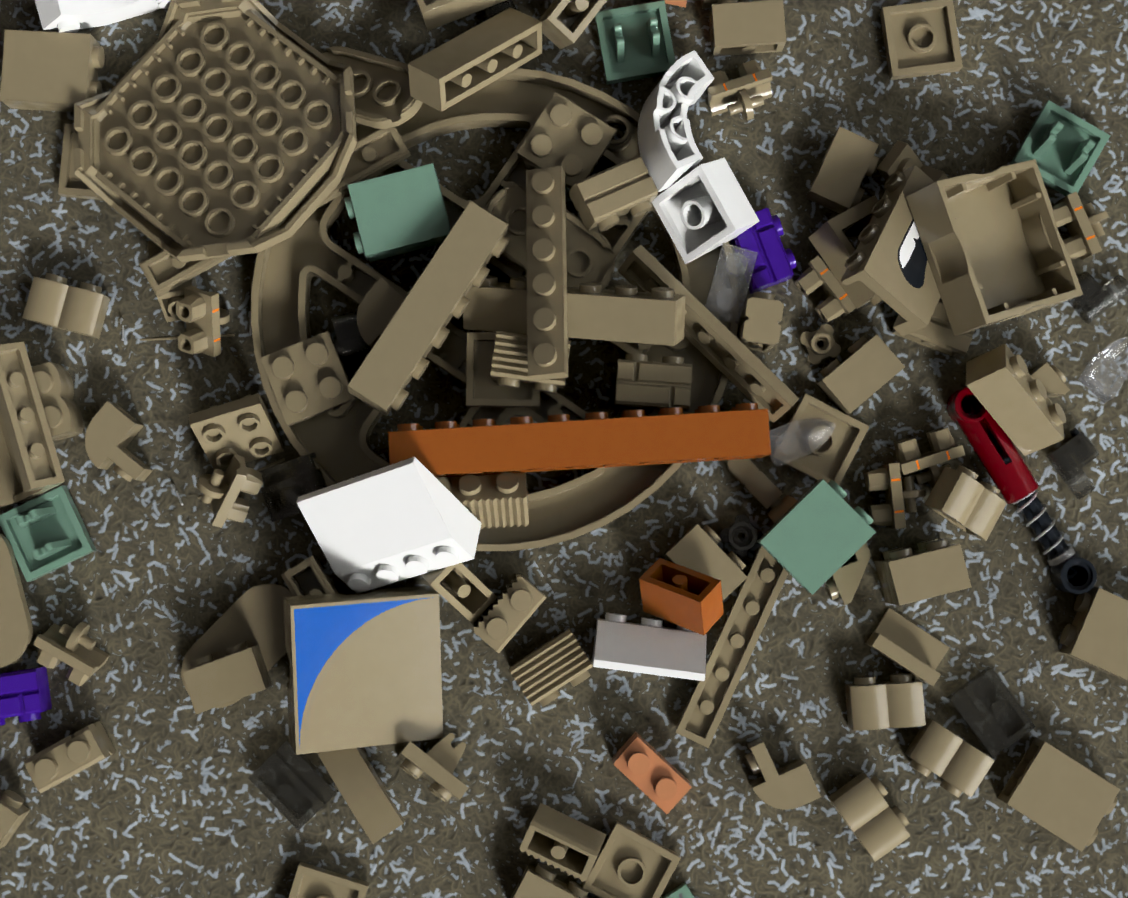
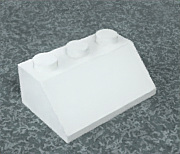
(649, 648)

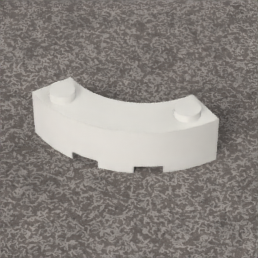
(74, 15)
(663, 124)

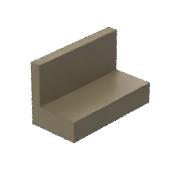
(908, 646)

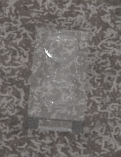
(731, 282)

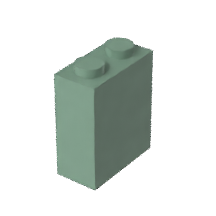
(398, 213)
(817, 535)

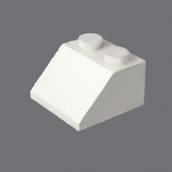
(704, 209)

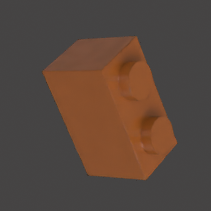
(681, 596)

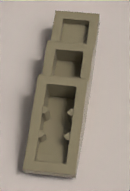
(362, 791)

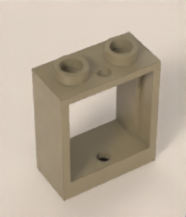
(836, 248)

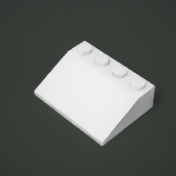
(390, 525)

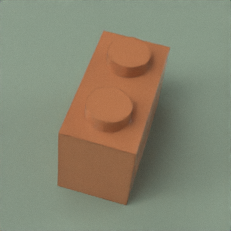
(651, 772)

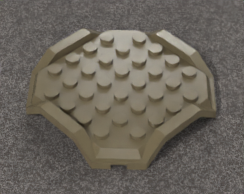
(219, 132)

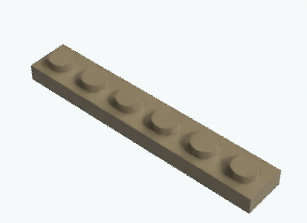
(546, 274)
(713, 338)
(732, 649)

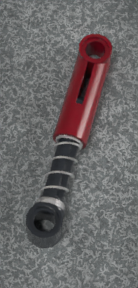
(1019, 488)

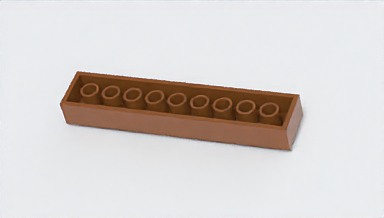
(585, 443)

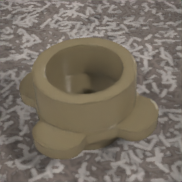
(810, 340)

